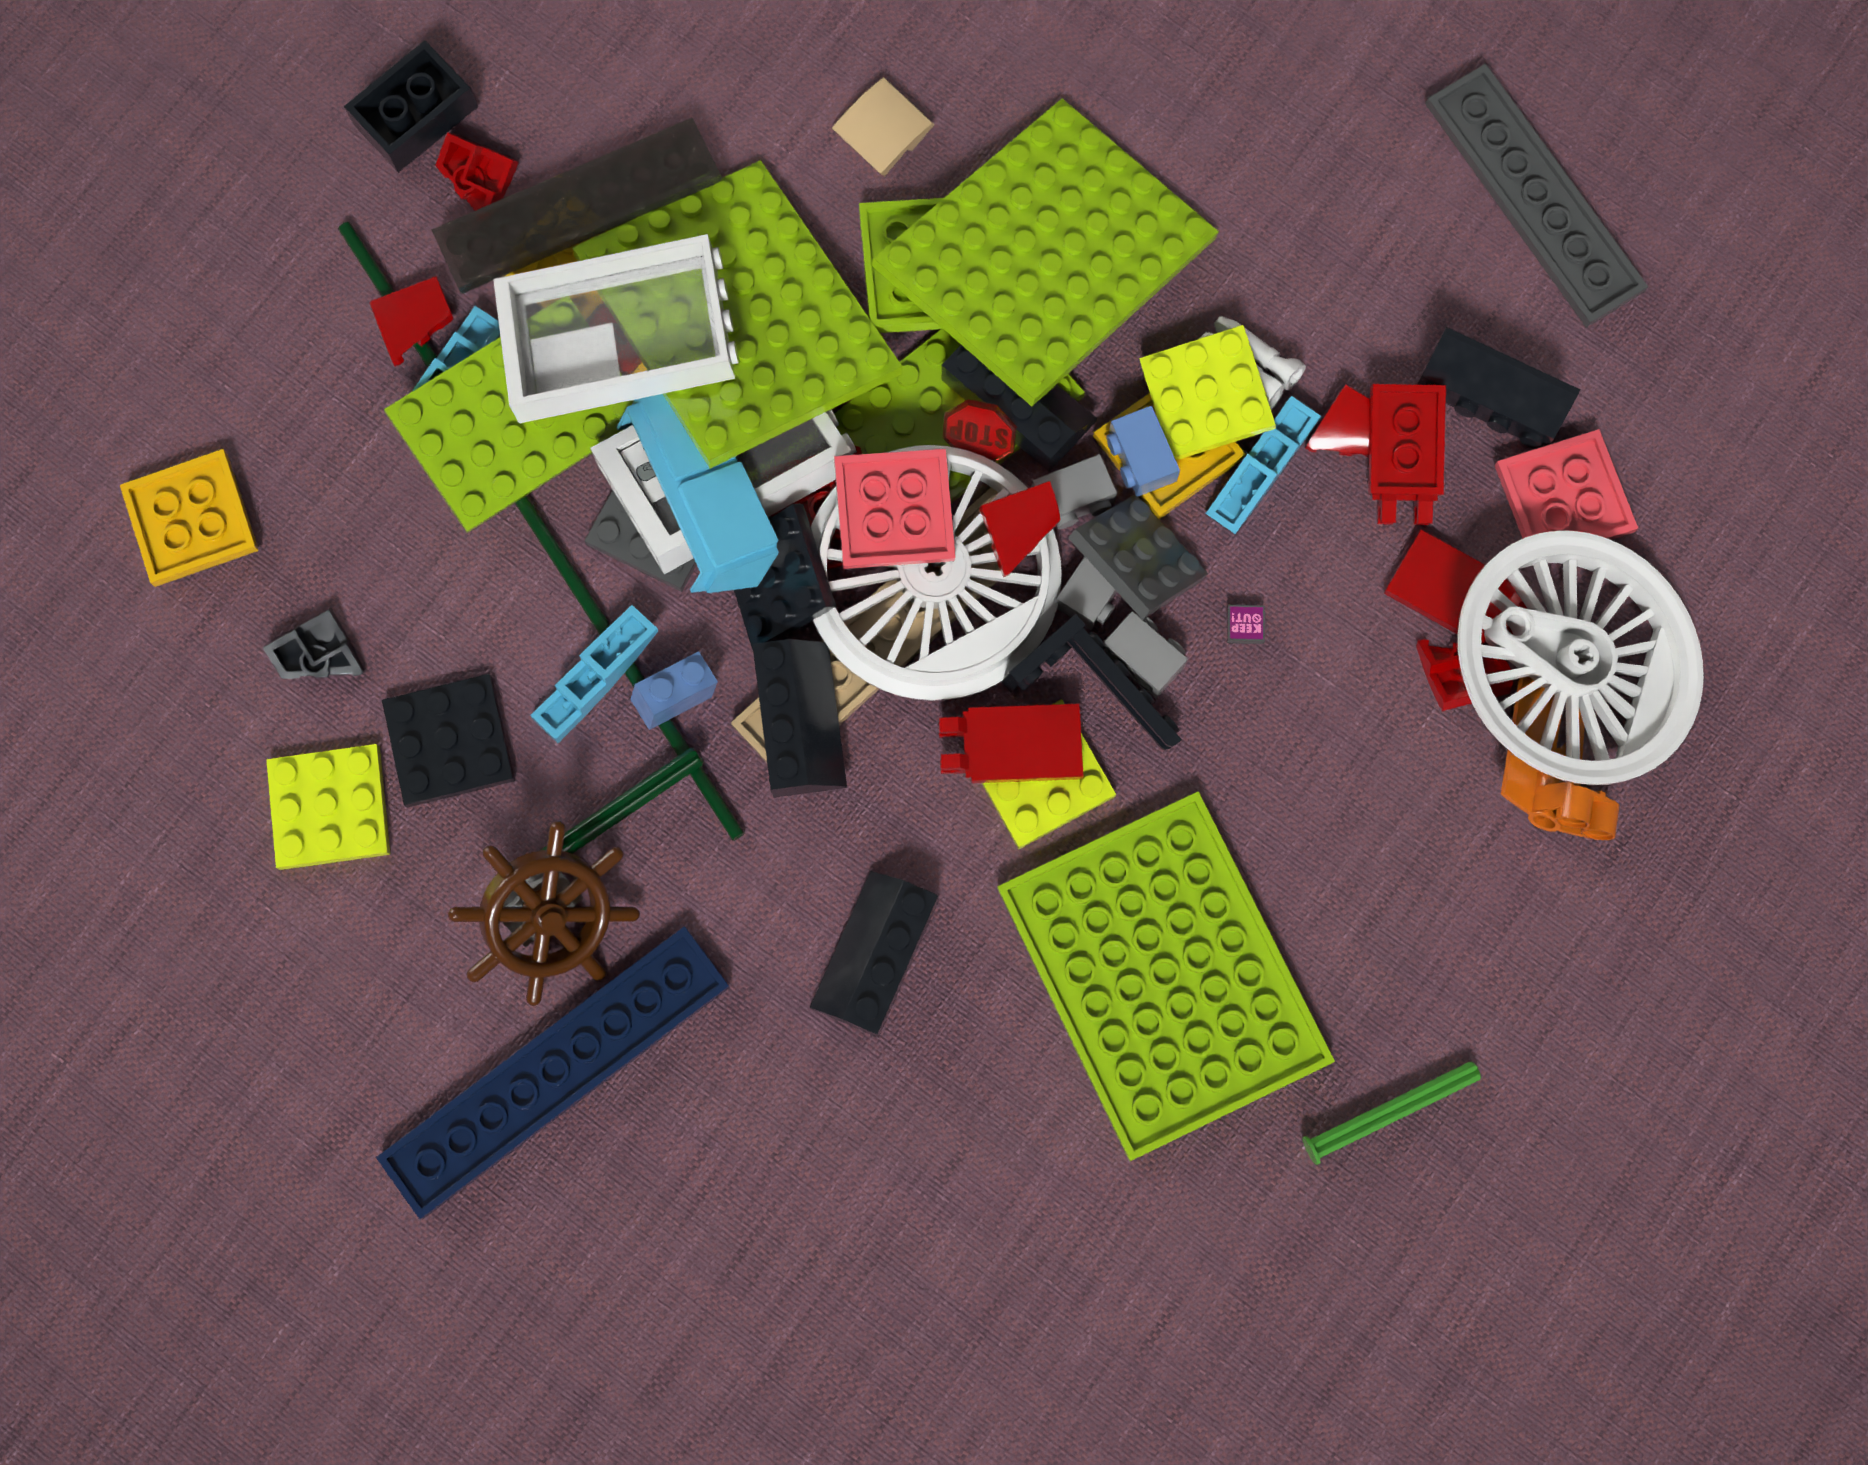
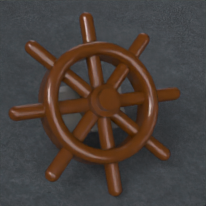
(535, 903)

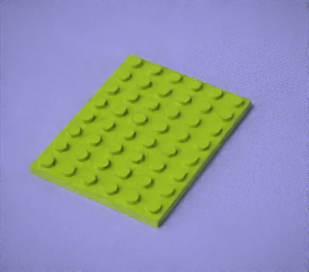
(1045, 251)
(792, 315)
(1164, 975)

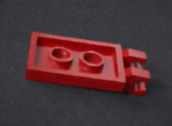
(1406, 449)
(1436, 581)
(1016, 743)

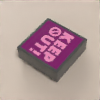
(1246, 624)

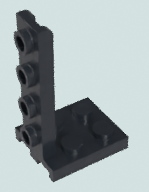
(1111, 673)

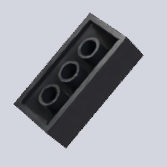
(1499, 389)
(1043, 430)
(799, 717)
(875, 952)

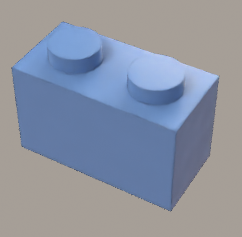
(1143, 451)
(673, 690)

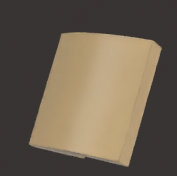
(883, 126)

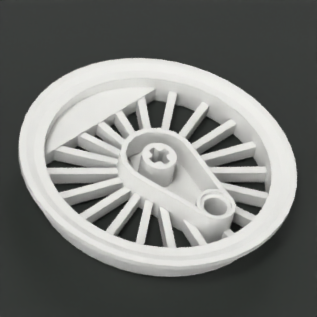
(980, 656)
(1580, 659)

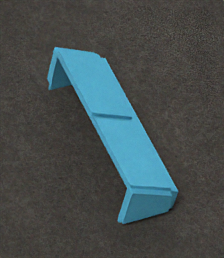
(712, 506)

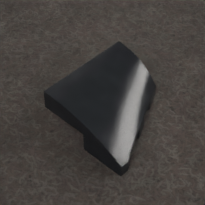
(314, 649)

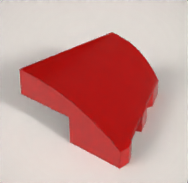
(476, 171)
(411, 316)
(1344, 425)
(1020, 523)
(1445, 676)

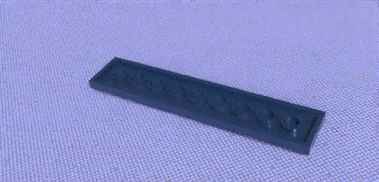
(552, 1073)

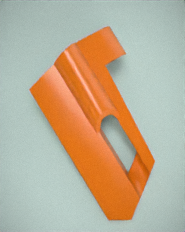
(1548, 800)

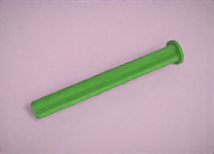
(1391, 1111)

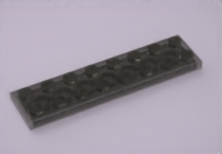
(576, 205)

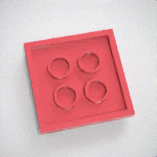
(1567, 489)
(894, 508)

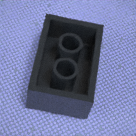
(411, 106)

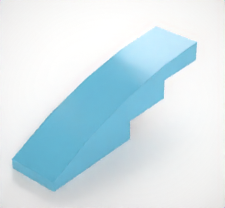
(475, 333)
(1263, 465)
(595, 673)

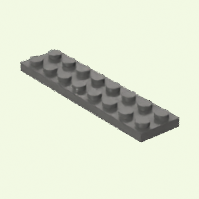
(1536, 195)

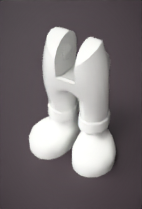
(1286, 371)

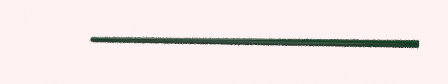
(560, 560)

